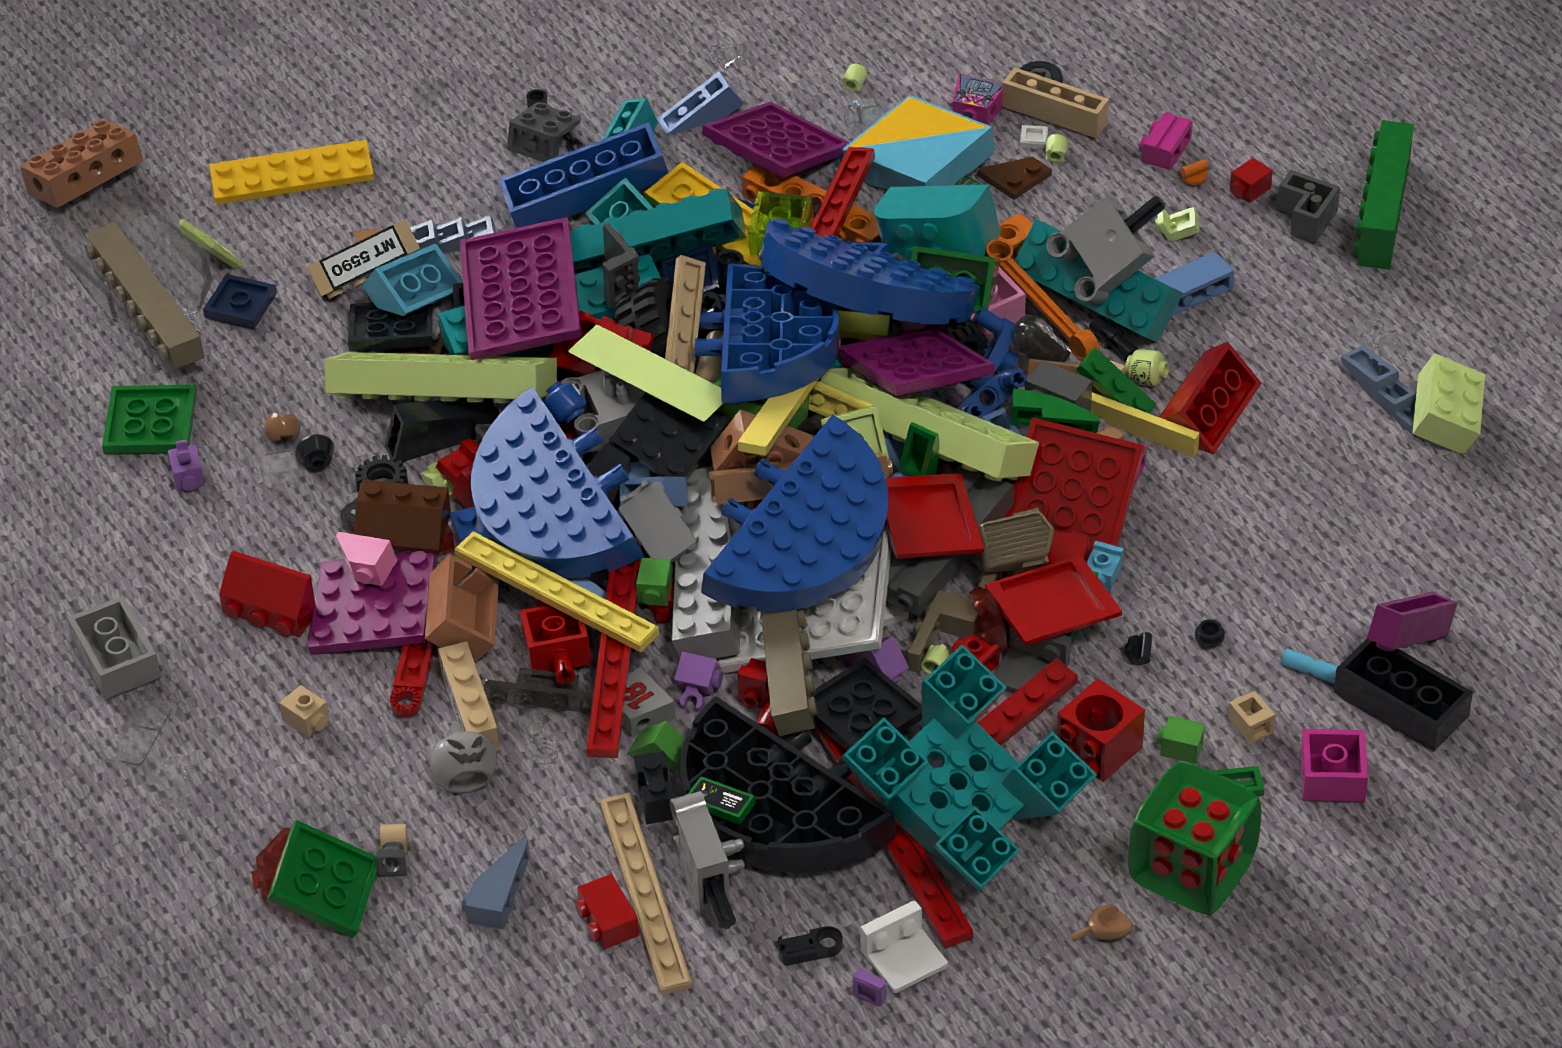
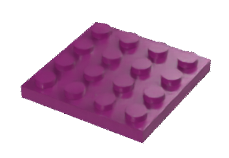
(775, 139)
(915, 361)
(371, 615)

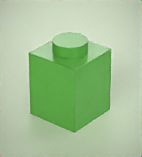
(654, 581)
(1181, 739)

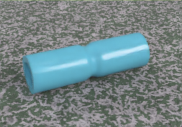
(1308, 665)

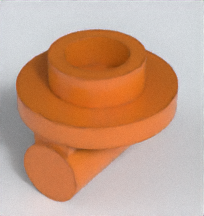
(1195, 173)

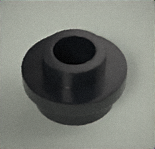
(1209, 633)

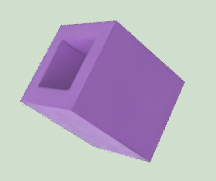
(186, 466)
(696, 676)

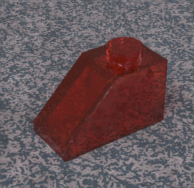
(268, 862)

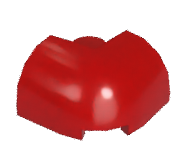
(458, 470)

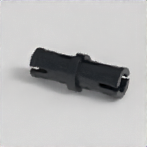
(1112, 337)

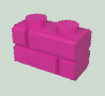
(1166, 141)

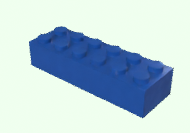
(583, 177)

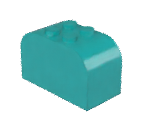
(937, 218)

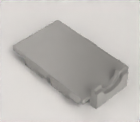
(656, 522)

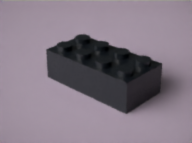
(1403, 693)

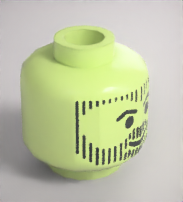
(1146, 367)

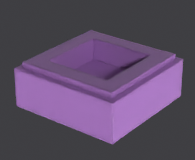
(869, 987)

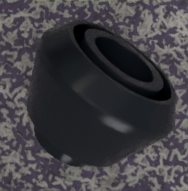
(315, 451)

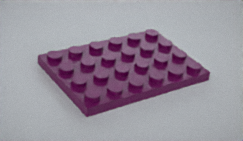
(520, 289)

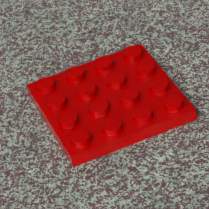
(1079, 481)

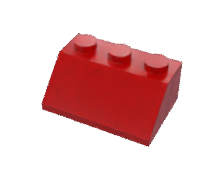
(267, 594)

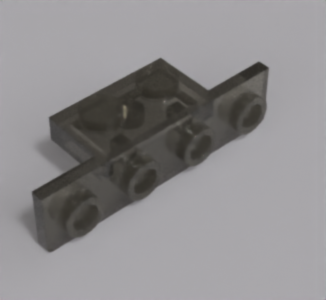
(541, 690)

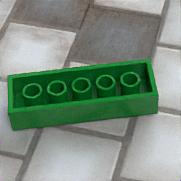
(1383, 195)

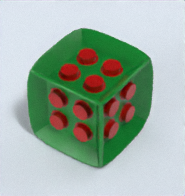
(1194, 837)

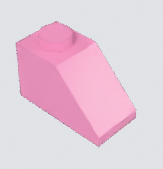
(367, 557)

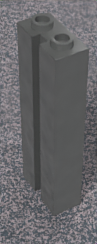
(917, 579)

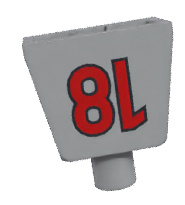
(645, 703)

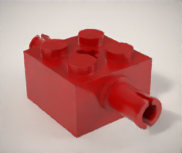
(554, 641)

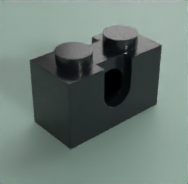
(658, 791)

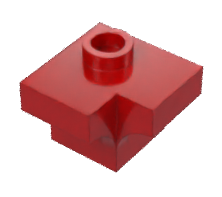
(753, 684)

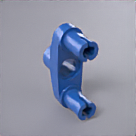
(998, 350)
(997, 390)

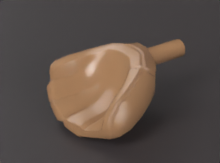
(1106, 924)

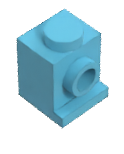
(1106, 561)

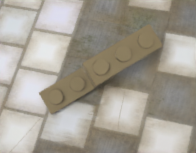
(946, 614)

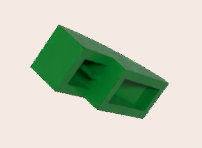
(1046, 407)
(920, 452)

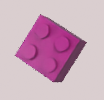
(1333, 765)

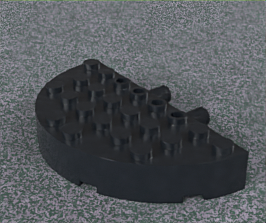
(802, 811)

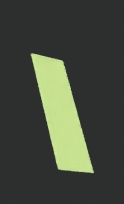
(649, 372)

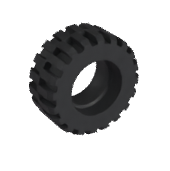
(648, 310)

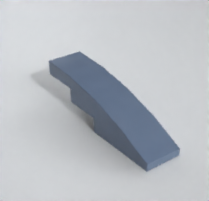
(449, 234)
(1382, 384)

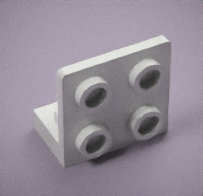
(901, 948)

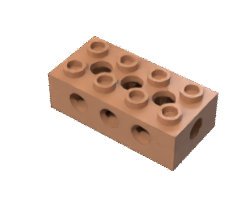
(81, 163)
(726, 453)

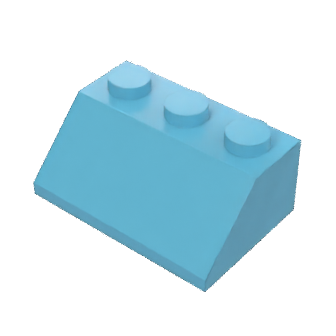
(412, 281)

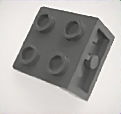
(539, 130)
(620, 266)
(1026, 661)

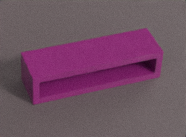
(1411, 621)

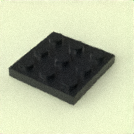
(379, 329)
(667, 437)
(859, 700)

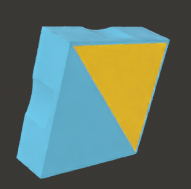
(924, 145)

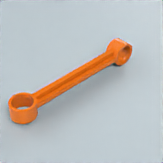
(1079, 341)

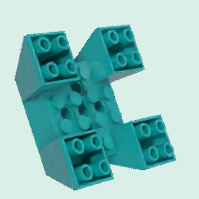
(955, 781)

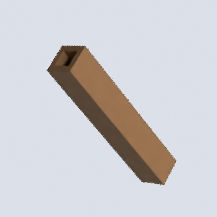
(745, 486)

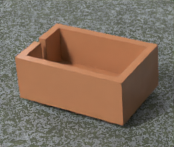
(463, 610)

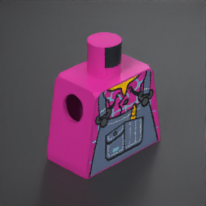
(977, 98)

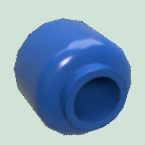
(565, 402)

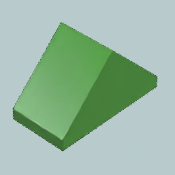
(657, 739)

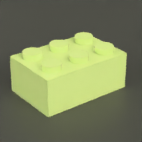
(1449, 404)

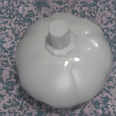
(463, 761)

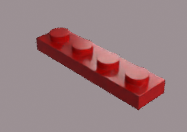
(1028, 701)

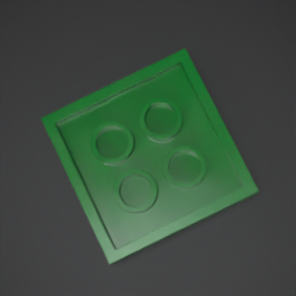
(148, 418)
(323, 879)

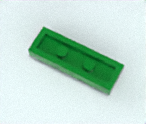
(1113, 382)

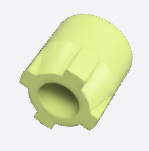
(854, 77)
(1056, 144)
(935, 656)

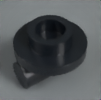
(1139, 648)

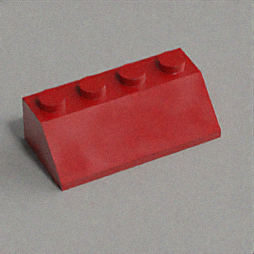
(1213, 396)

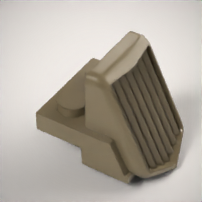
(1016, 542)

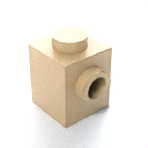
(304, 711)

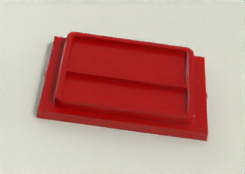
(931, 517)
(1053, 600)

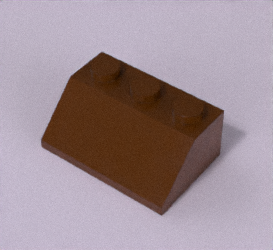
(403, 513)

